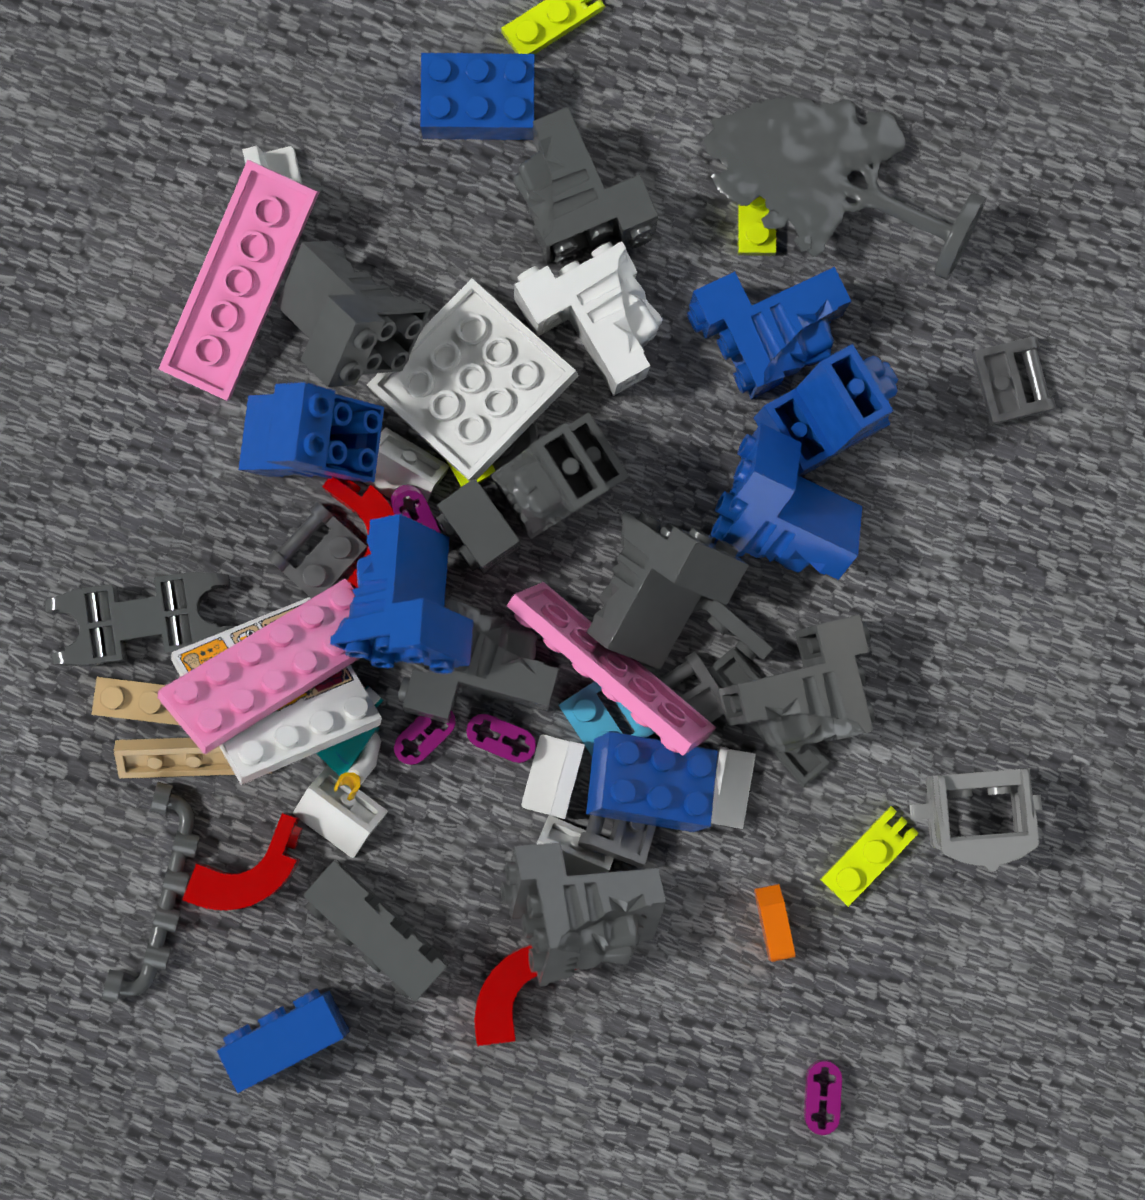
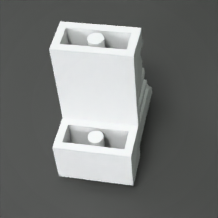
(603, 307)

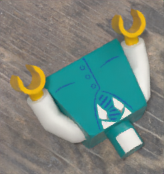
(355, 756)

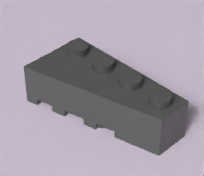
(376, 930)

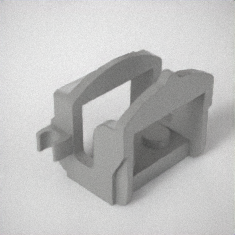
(987, 849)

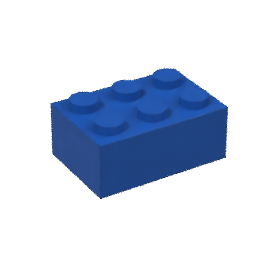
(477, 96)
(650, 784)
(282, 1039)

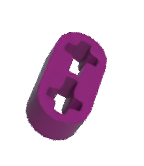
(423, 514)
(428, 745)
(497, 747)
(813, 1097)

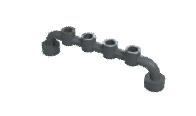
(166, 917)

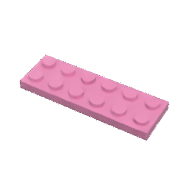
(238, 280)
(261, 671)
(620, 677)

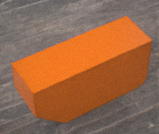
(774, 923)

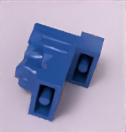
(774, 334)
(834, 406)
(311, 433)
(783, 514)
(402, 599)

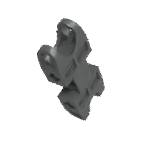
(109, 624)

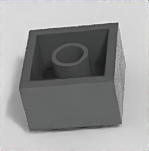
(478, 526)

